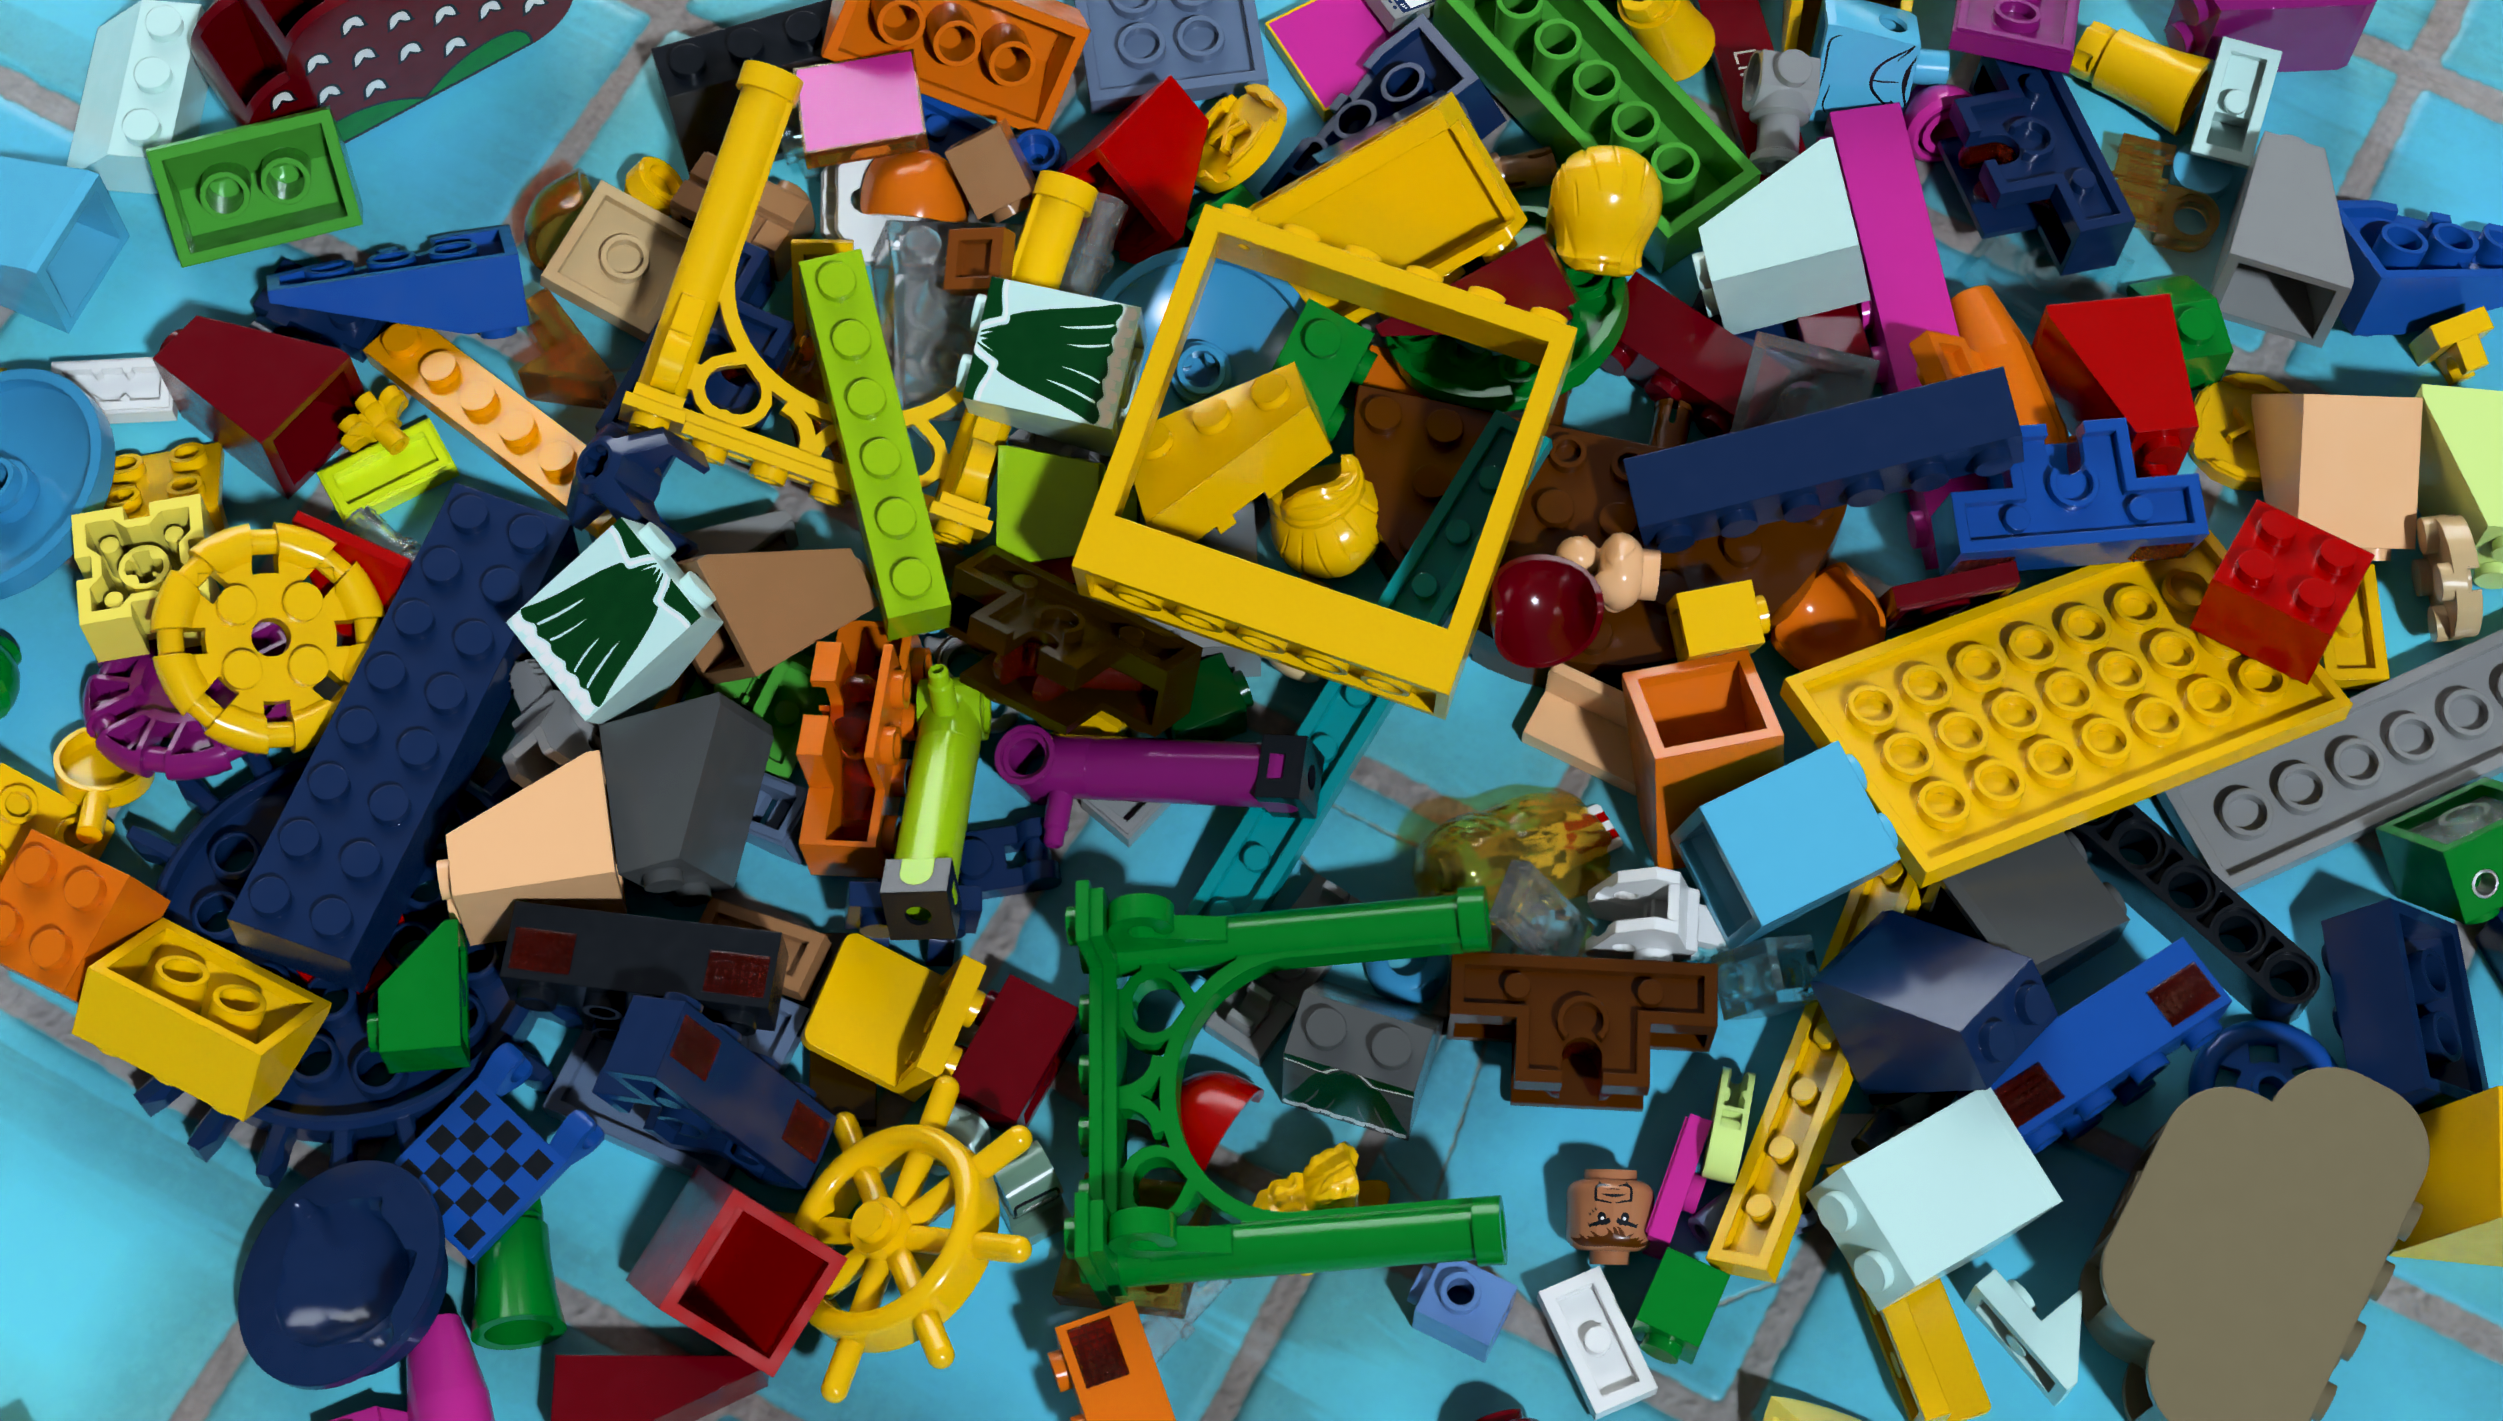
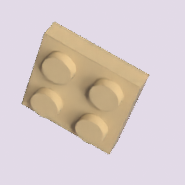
(618, 260)

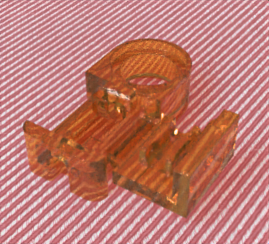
(2140, 180)

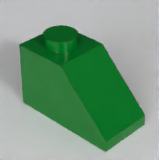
(2199, 326)
(425, 1007)

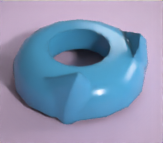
(1412, 988)

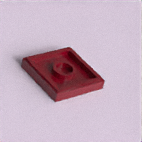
(1947, 595)

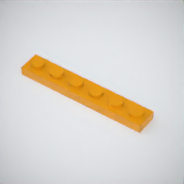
(483, 411)

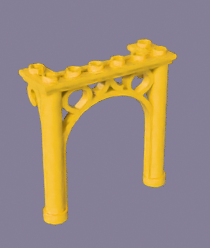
(708, 282)

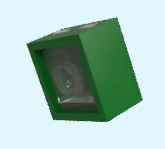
(2450, 853)

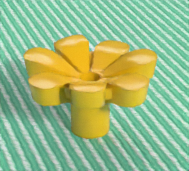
(376, 422)

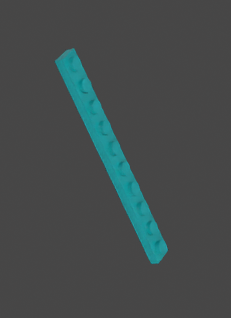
(1347, 719)

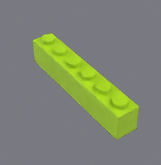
(874, 445)

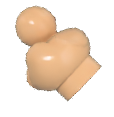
(1622, 568)

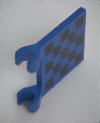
(488, 1161)

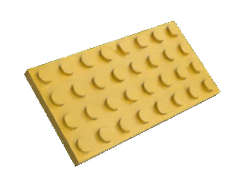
(2051, 709)

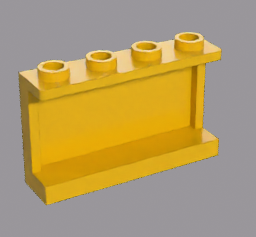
(1409, 194)

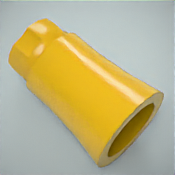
(1670, 33)
(2142, 74)

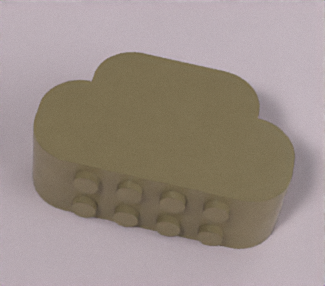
(2254, 1247)

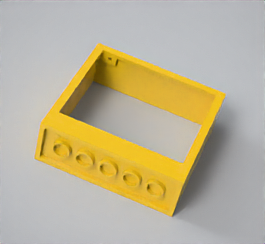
(1266, 608)

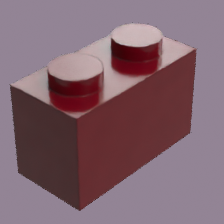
(1015, 1053)

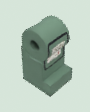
(1031, 1196)

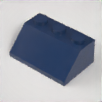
(2404, 1003)

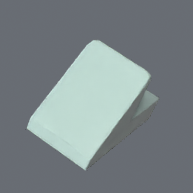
(2235, 102)
(2042, 1348)

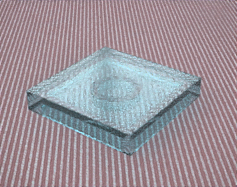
(2028, 280)

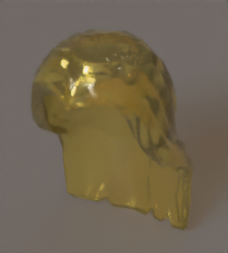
(1536, 827)

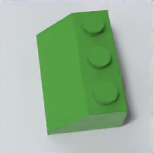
(256, 186)

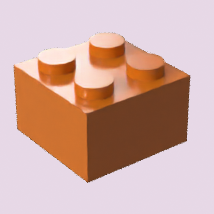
(67, 913)

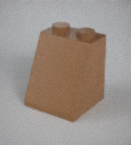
(776, 606)

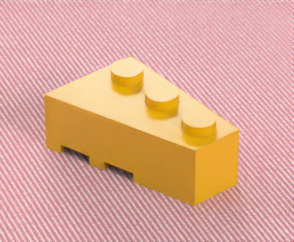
(1229, 452)

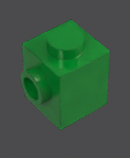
(1678, 1307)

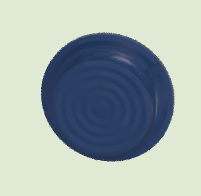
(344, 1276)

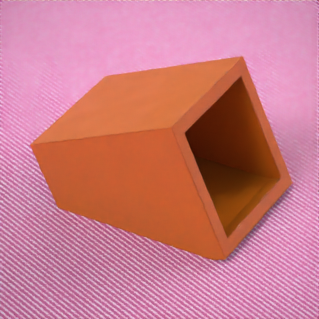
(1695, 737)

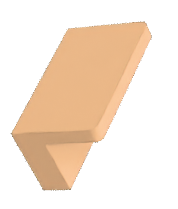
(1583, 726)

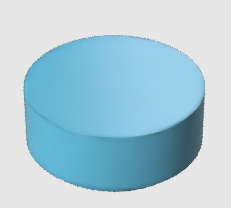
(2200, 173)

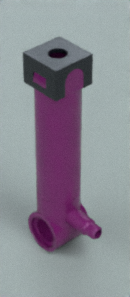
(1273, 775)

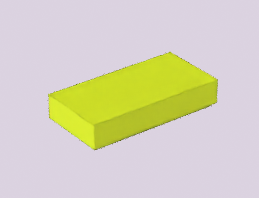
(385, 479)

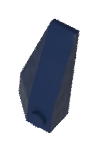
(1398, 74)

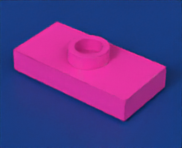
(1680, 1186)

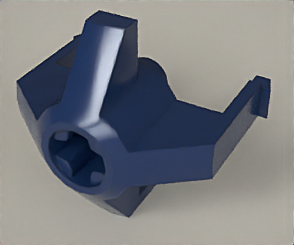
(625, 477)

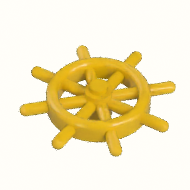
(893, 1235)

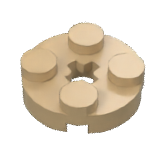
(2447, 578)

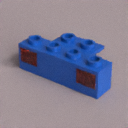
(2071, 508)
(2111, 1046)

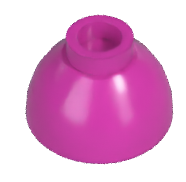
(1929, 118)

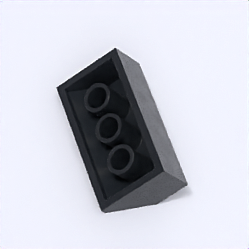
(702, 71)

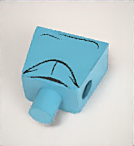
(1870, 56)

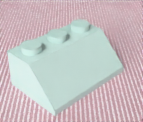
(139, 93)

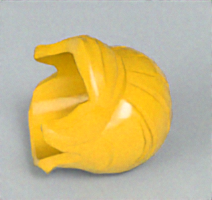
(1604, 210)
(1326, 520)

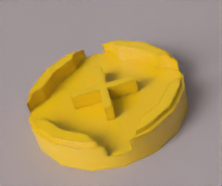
(1240, 137)
(2226, 433)

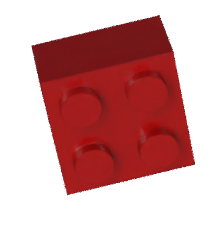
(2281, 591)

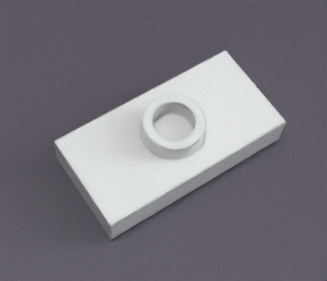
(123, 388)

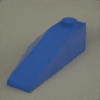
(2416, 269)

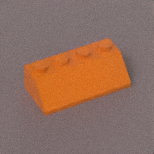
(971, 53)

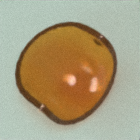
(554, 214)

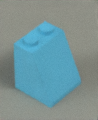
(54, 239)
(1785, 844)

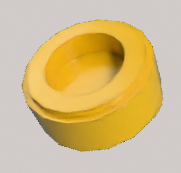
(653, 183)

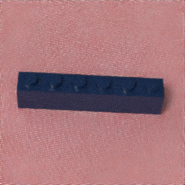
(1825, 461)

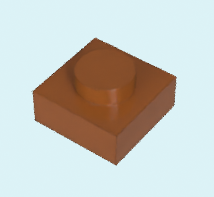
(977, 256)

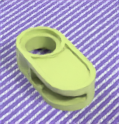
(1728, 1127)

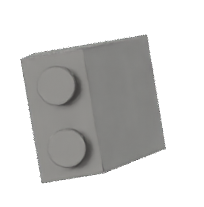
(2285, 245)

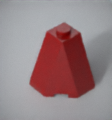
(1151, 164)

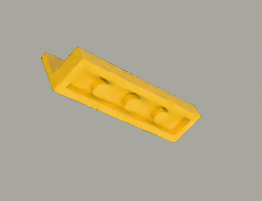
(1926, 1353)

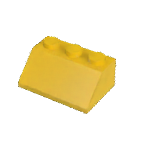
(198, 1017)

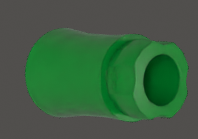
(517, 1289)

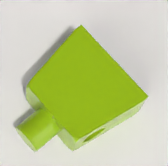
(1047, 502)

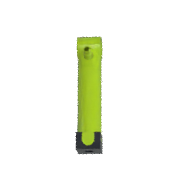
(922, 880)

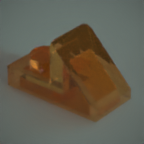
(569, 366)

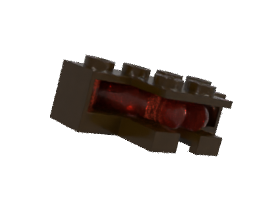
(1064, 652)

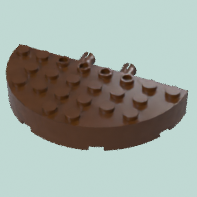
(1418, 444)

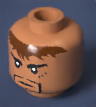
(1609, 1215)

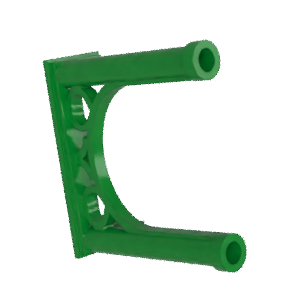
(1152, 1246)

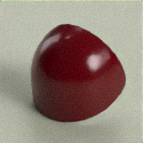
(1544, 610)

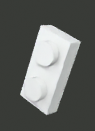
(1597, 1343)

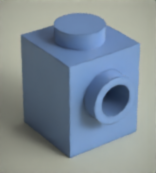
(1461, 1306)

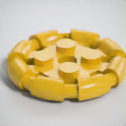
(228, 626)

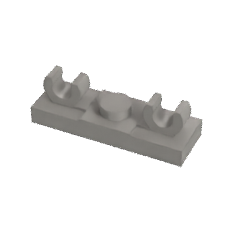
(1264, 1008)

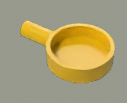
(93, 783)

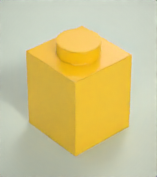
(1717, 620)

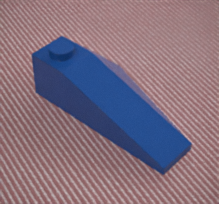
(459, 285)

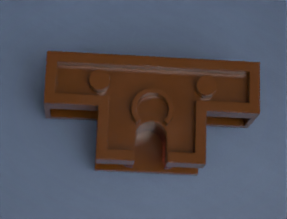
(1581, 1022)

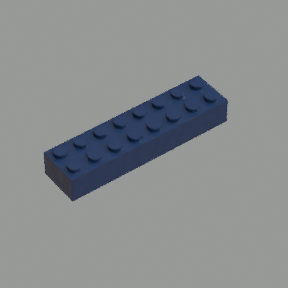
(401, 743)

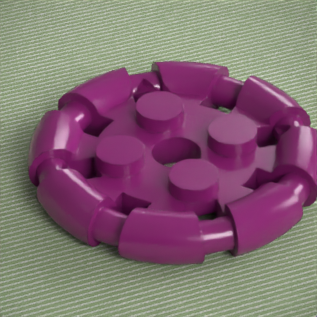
(133, 714)

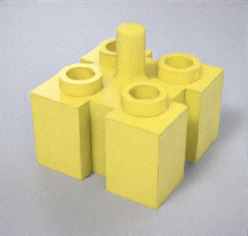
(126, 566)

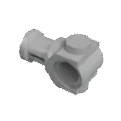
(1780, 98)

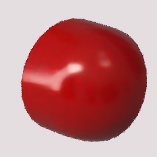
(1209, 1107)

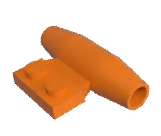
(1985, 342)

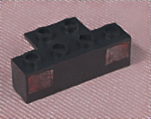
(607, 957)

